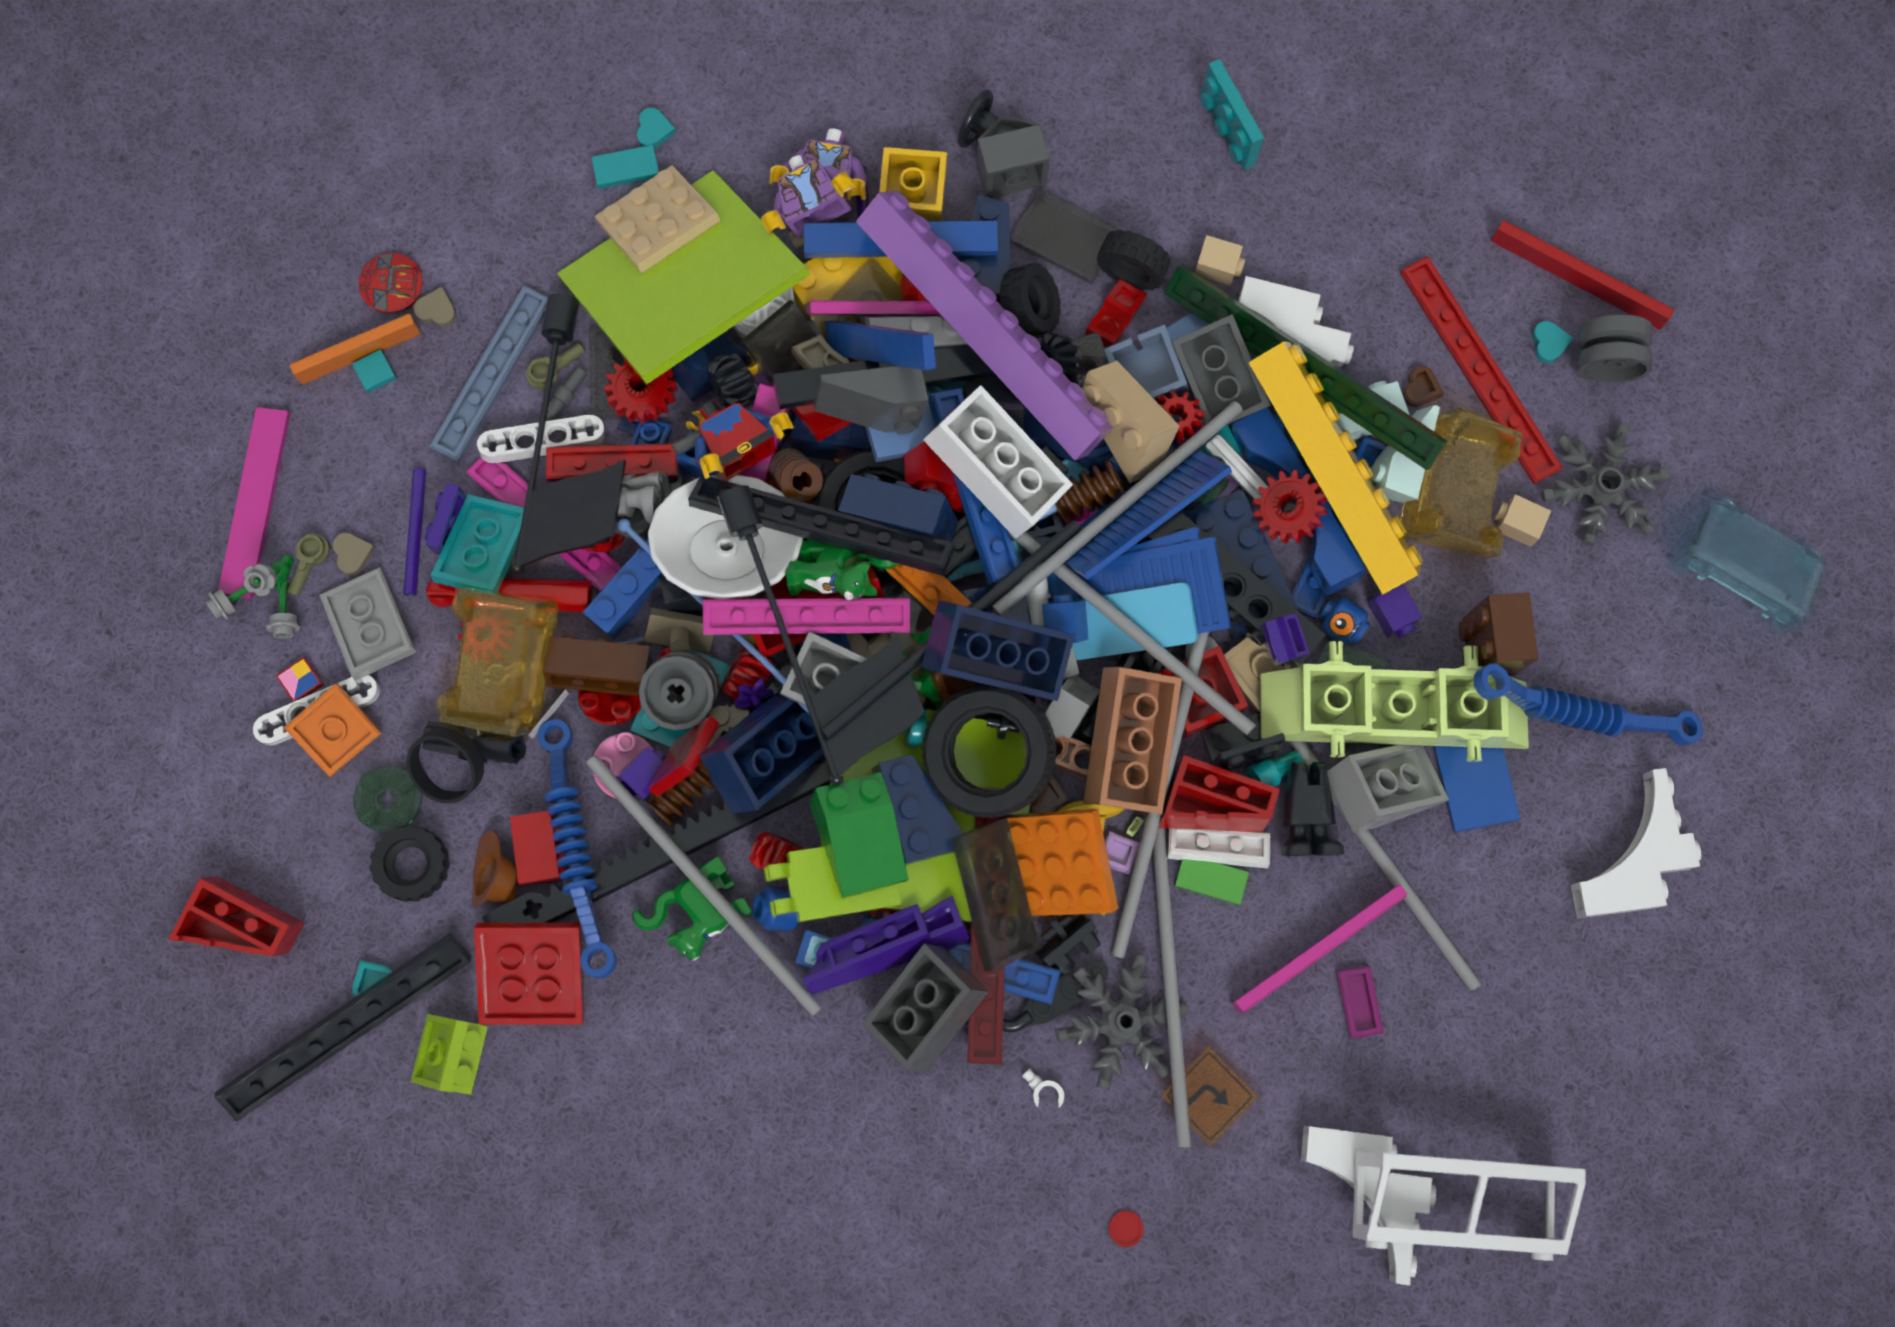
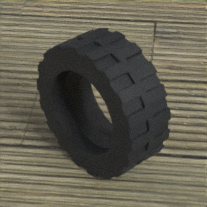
(1133, 259)
(1044, 296)
(383, 863)

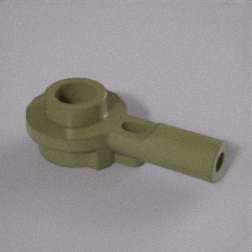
(537, 370)
(311, 551)

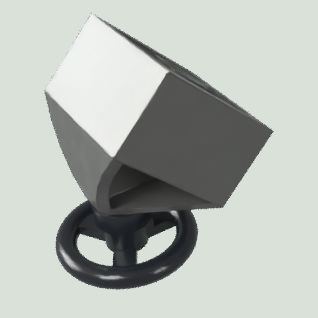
(1009, 149)

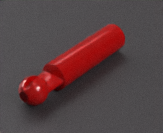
(568, 594)

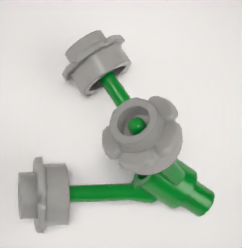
(260, 580)

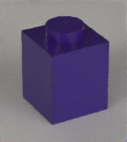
(1395, 612)
(640, 772)

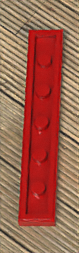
(1581, 274)

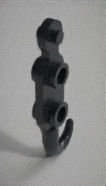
(1064, 998)

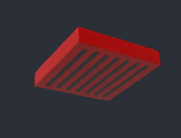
(684, 756)

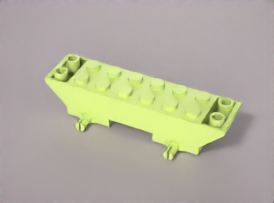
(1393, 707)

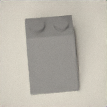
(1385, 785)

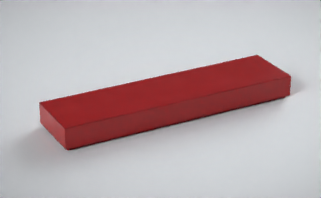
(580, 460)

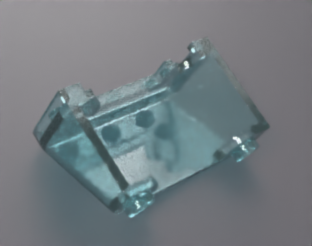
(1753, 563)

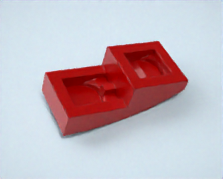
(1116, 313)

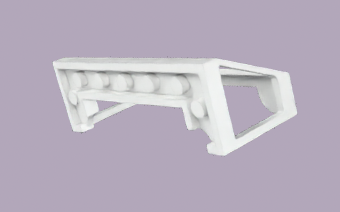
(1540, 1248)

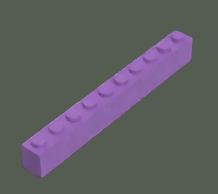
(984, 324)

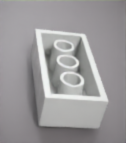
(998, 462)

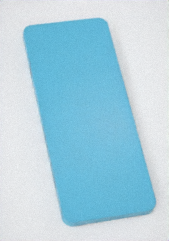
(1160, 611)

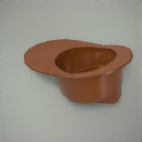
(493, 873)

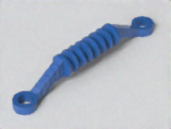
(1581, 711)
(579, 888)

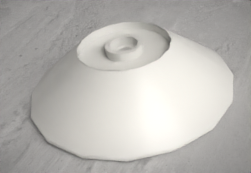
(691, 546)

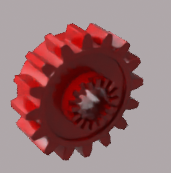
(643, 404)
(1278, 495)

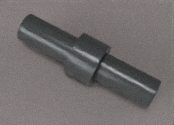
(564, 394)

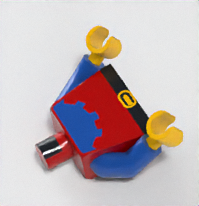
(735, 438)

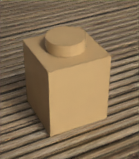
(1220, 260)
(1522, 520)

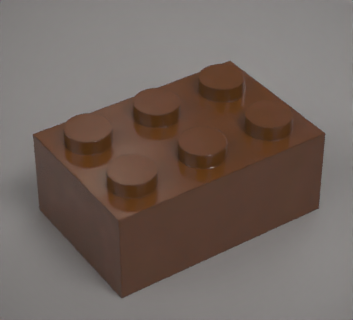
(1502, 631)

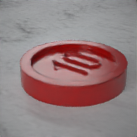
(1126, 1228)

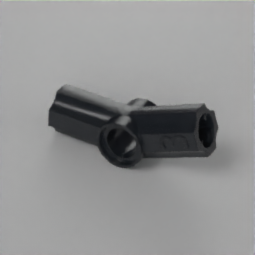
(491, 745)

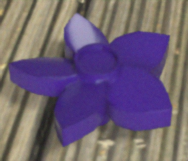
(752, 695)

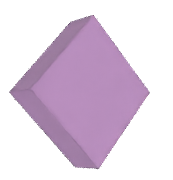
(1121, 852)

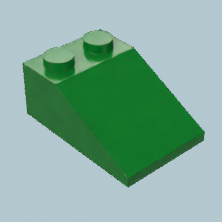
(859, 834)

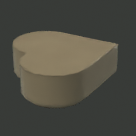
(435, 308)
(351, 553)

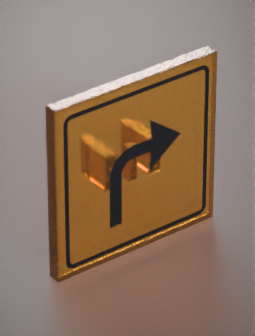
(1213, 1095)

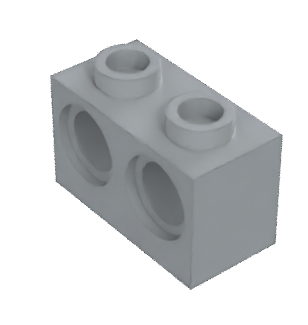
(1072, 706)

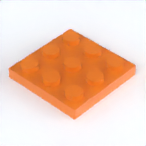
(1063, 862)

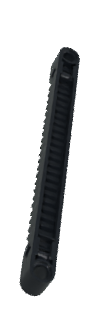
(653, 858)

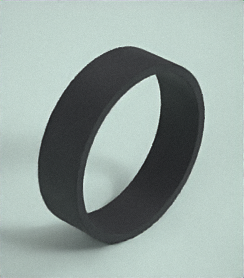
(421, 780)

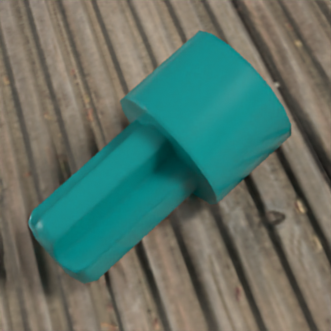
(1272, 771)

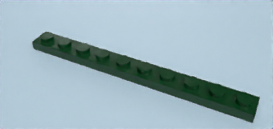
(1344, 391)

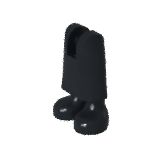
(1311, 807)

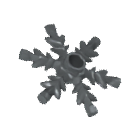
(1615, 480)
(1111, 1025)

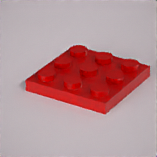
(529, 973)

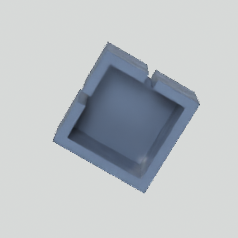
(1154, 366)

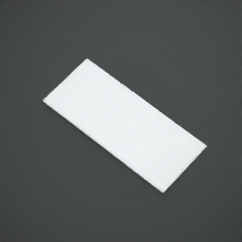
(549, 713)

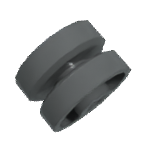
(1615, 348)
(661, 698)

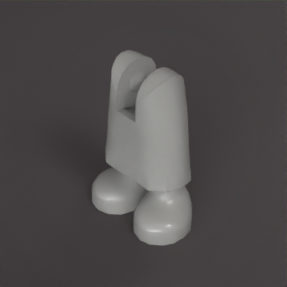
(643, 493)

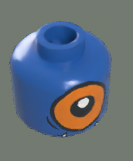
(1344, 621)

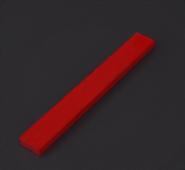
(1479, 367)

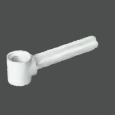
(1241, 471)

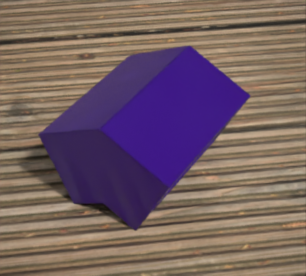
(1285, 639)

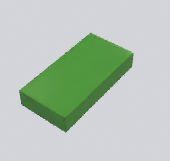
(1212, 880)

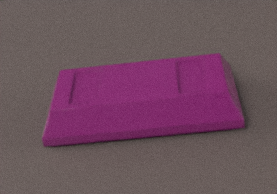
(1360, 1002)

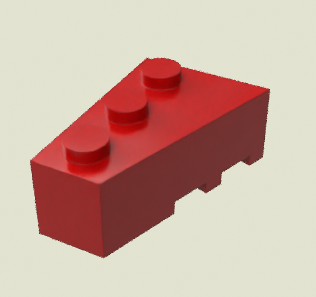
(1216, 799)
(235, 919)

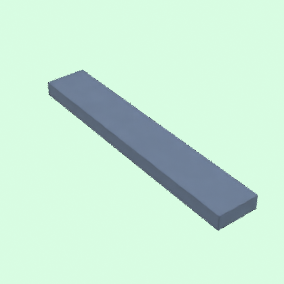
(490, 375)

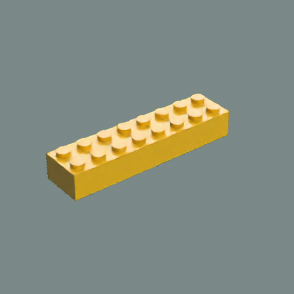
(1336, 466)

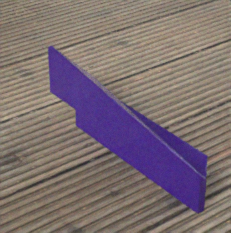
(885, 944)

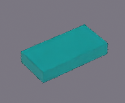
(625, 166)

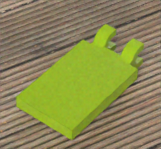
(815, 890)

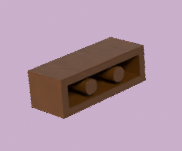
(596, 665)

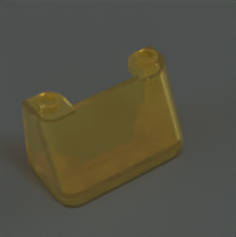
(1462, 485)
(499, 662)

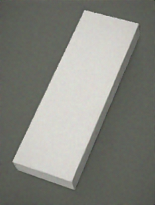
(1222, 847)

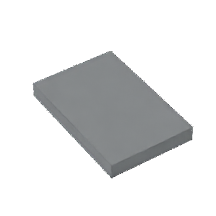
(367, 623)

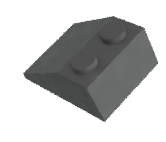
(875, 398)

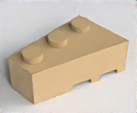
(1139, 424)

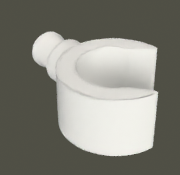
(1037, 1084)

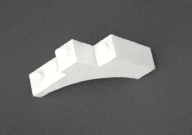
(1298, 316)
(1658, 848)
(1402, 1196)

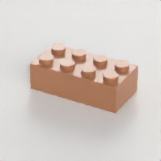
(1132, 740)

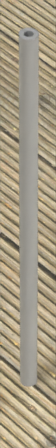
(1116, 509)
(1144, 640)
(1153, 819)
(1397, 878)
(704, 885)
(1171, 991)

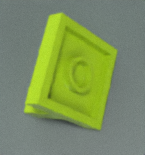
(448, 1054)

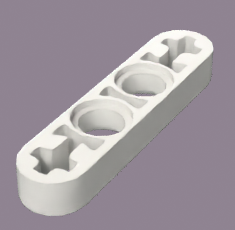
(499, 436)
(289, 710)

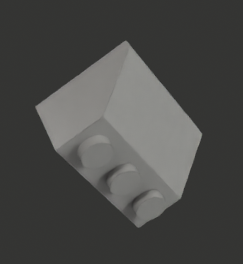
(944, 334)
(819, 664)

